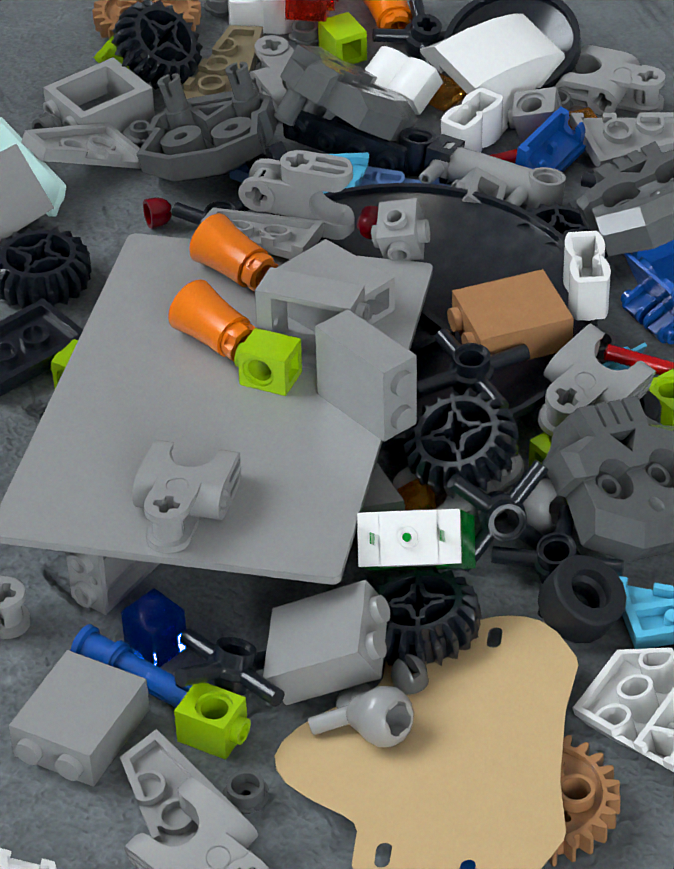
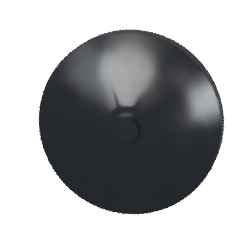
(550, 16)

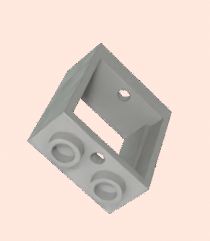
(130, 95)
(289, 286)
(104, 582)

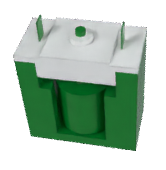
(416, 540)

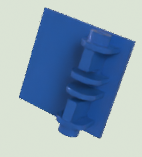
(651, 300)

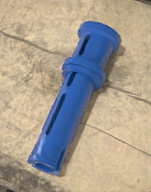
(120, 655)

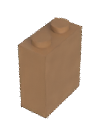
(512, 314)

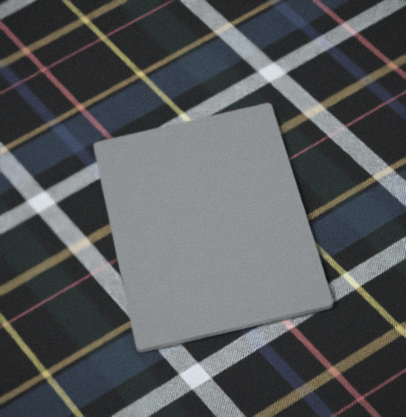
(145, 382)

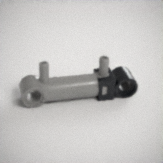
(451, 161)

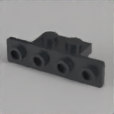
(340, 137)

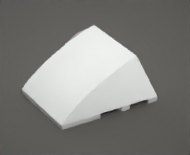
(499, 56)
(634, 702)

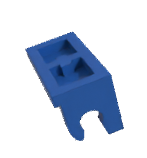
(553, 143)

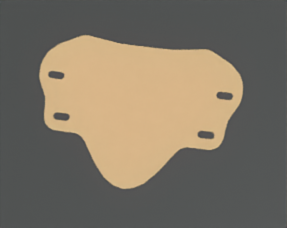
(473, 771)

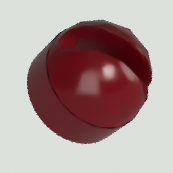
(156, 212)
(367, 218)

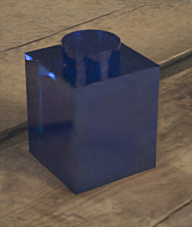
(154, 627)

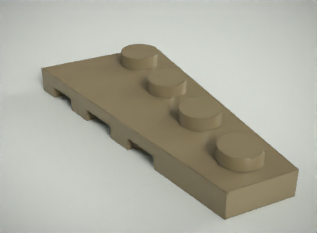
(232, 47)

